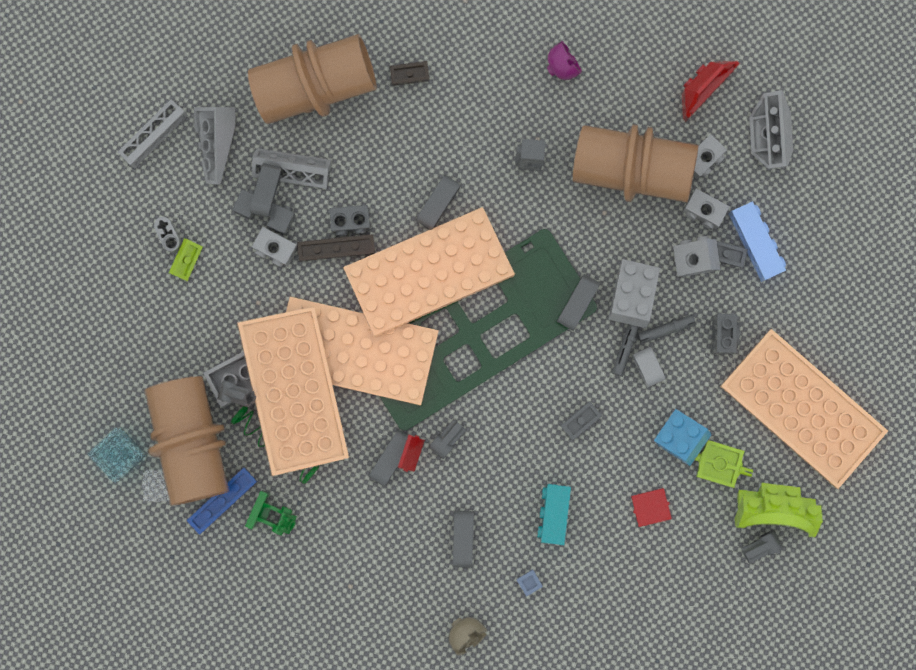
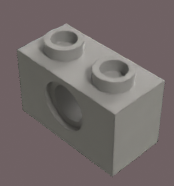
(715, 152)
(717, 209)
(266, 239)

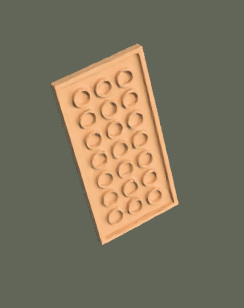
(428, 271)
(384, 365)
(293, 390)
(804, 408)

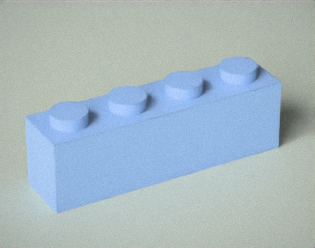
(755, 238)

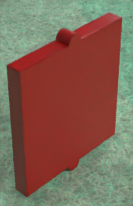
(411, 453)
(651, 507)

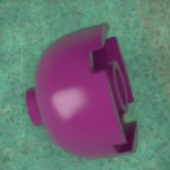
(562, 62)

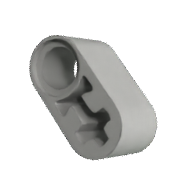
(164, 238)
(648, 367)

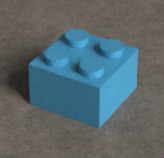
(682, 437)

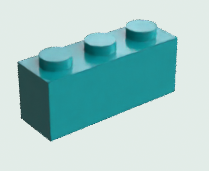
(554, 514)

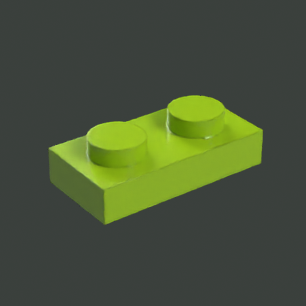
(185, 259)

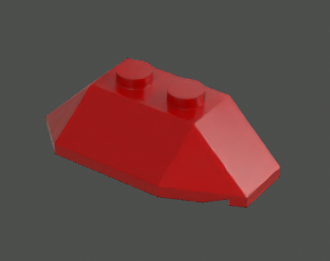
(704, 85)

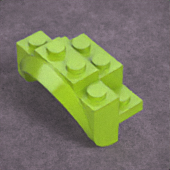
(778, 506)

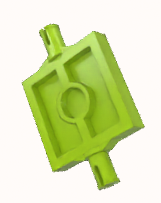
(721, 464)

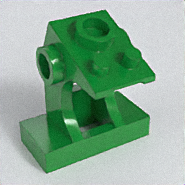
(262, 510)

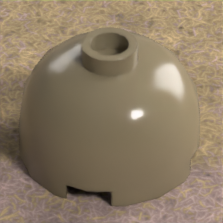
(465, 634)

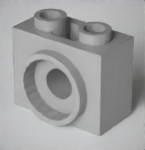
(686, 255)

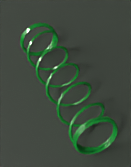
(238, 417)

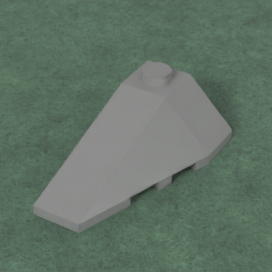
(215, 133)

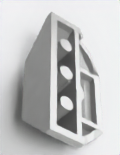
(772, 130)

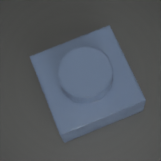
(529, 582)

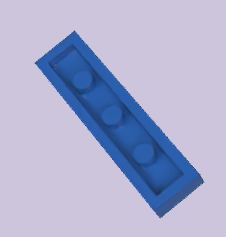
(219, 504)

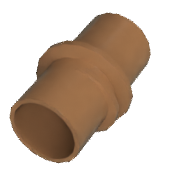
(312, 79)
(635, 163)
(186, 440)

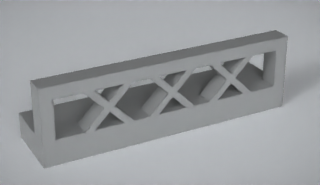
(156, 137)
(291, 164)

